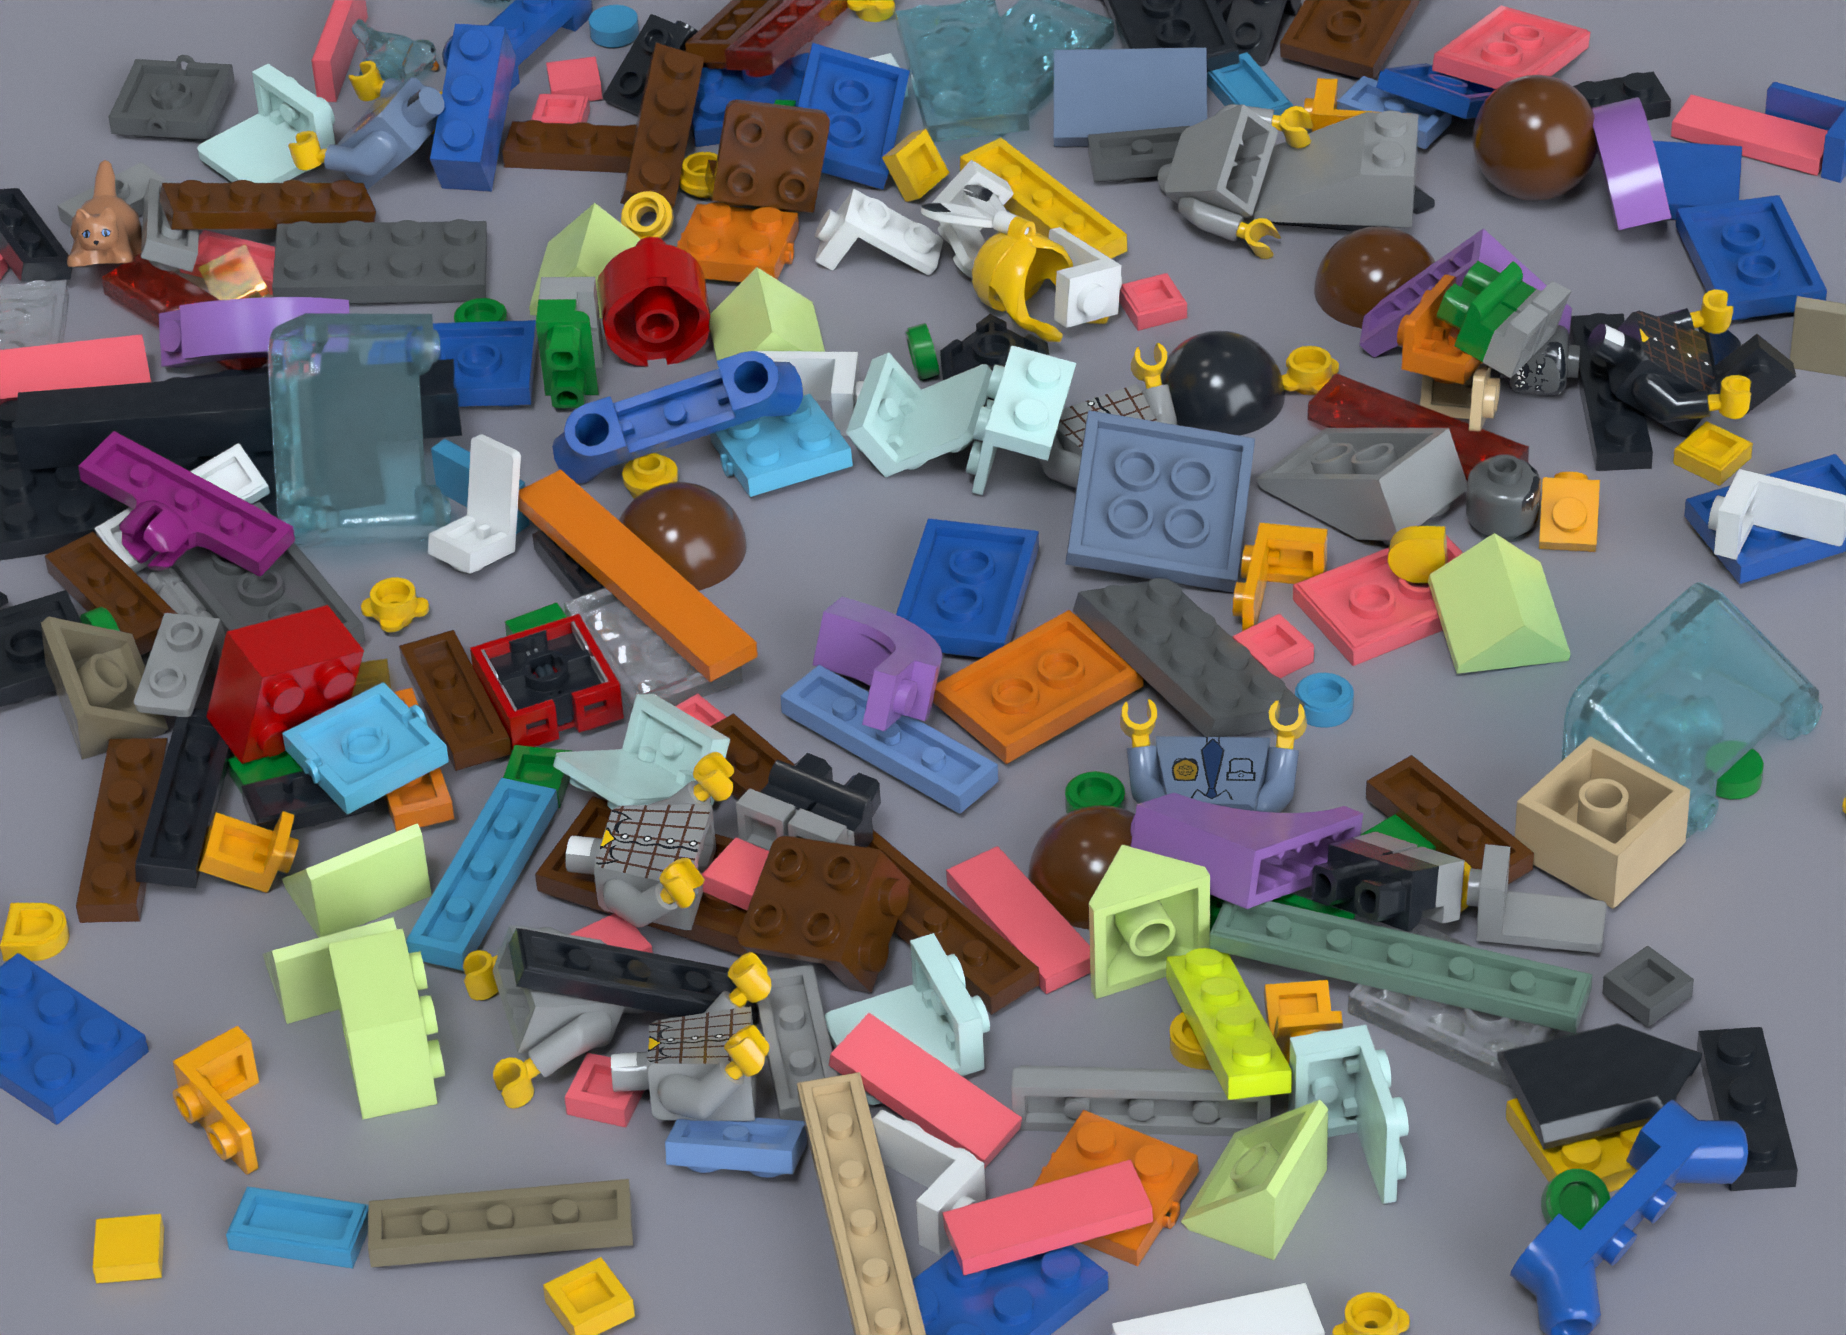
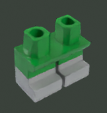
(1502, 316)
(569, 339)

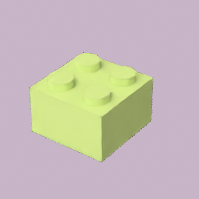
(386, 1023)

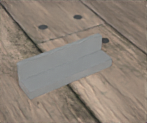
(1133, 1097)

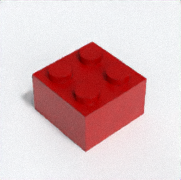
(281, 677)

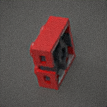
(548, 681)

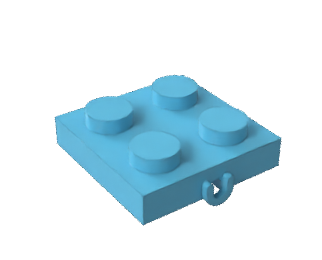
(782, 449)
(366, 747)

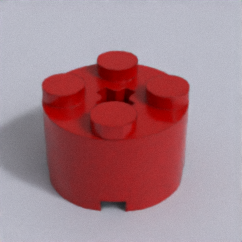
(654, 303)

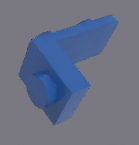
(1815, 111)

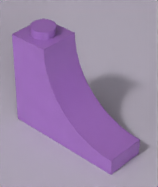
(1383, 321)
(1244, 851)

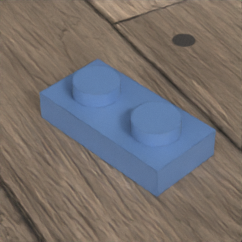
(1366, 97)
(758, 1146)

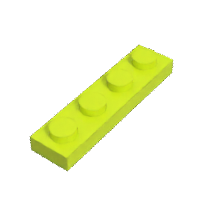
(1228, 1024)

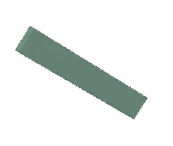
(1404, 963)

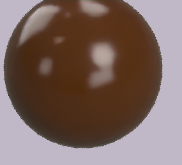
(1535, 137)
(1365, 270)
(689, 531)
(1076, 856)

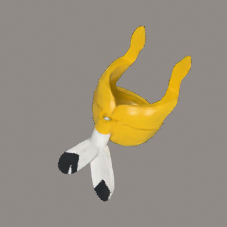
(1011, 261)

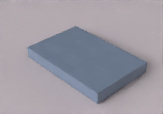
(1126, 91)

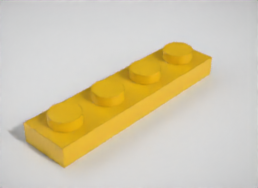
(1045, 199)

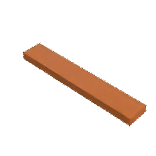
(637, 576)

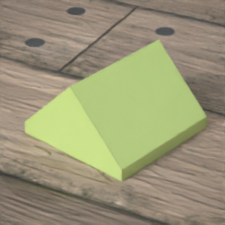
(584, 249)
(764, 317)
(1497, 609)
(362, 883)
(1142, 915)
(305, 974)
(1263, 1181)

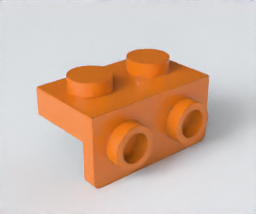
(1430, 341)

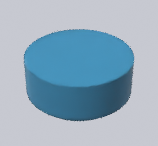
(613, 26)
(1326, 699)

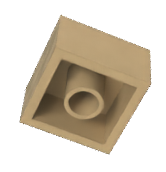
(1602, 821)

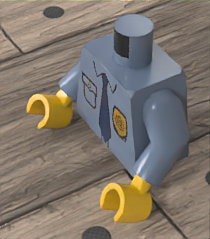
(384, 133)
(1215, 769)

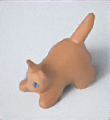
(105, 226)

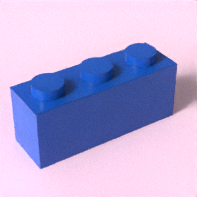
(474, 107)

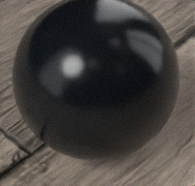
(1223, 383)

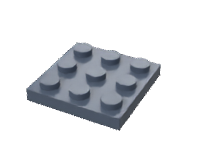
(1160, 501)

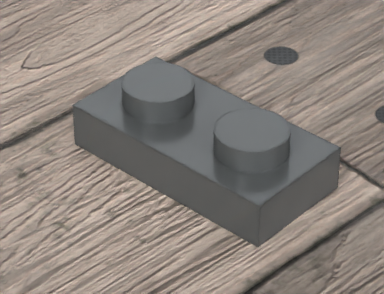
(1132, 153)

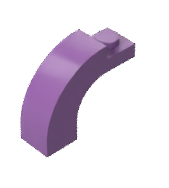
(1629, 164)
(231, 327)
(886, 654)

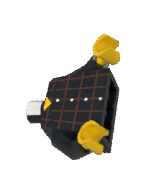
(1666, 365)

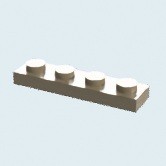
(499, 1223)

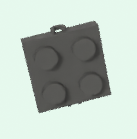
(171, 101)

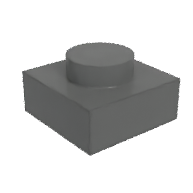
(1647, 986)

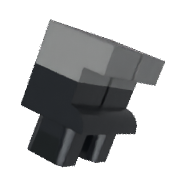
(809, 805)
(1389, 881)

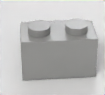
(1346, 175)
(1370, 478)

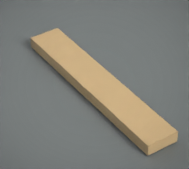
(859, 1207)

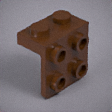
(769, 156)
(827, 907)

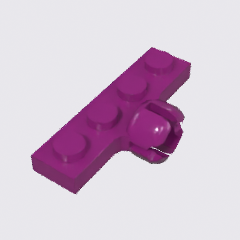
(181, 510)

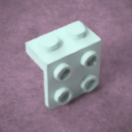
(259, 146)
(1025, 410)
(908, 426)
(655, 757)
(930, 1012)
(1354, 1086)

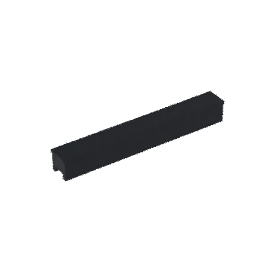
(183, 416)

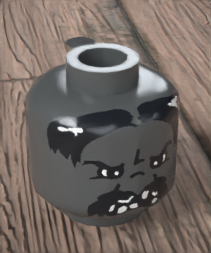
(1548, 367)
(1503, 496)

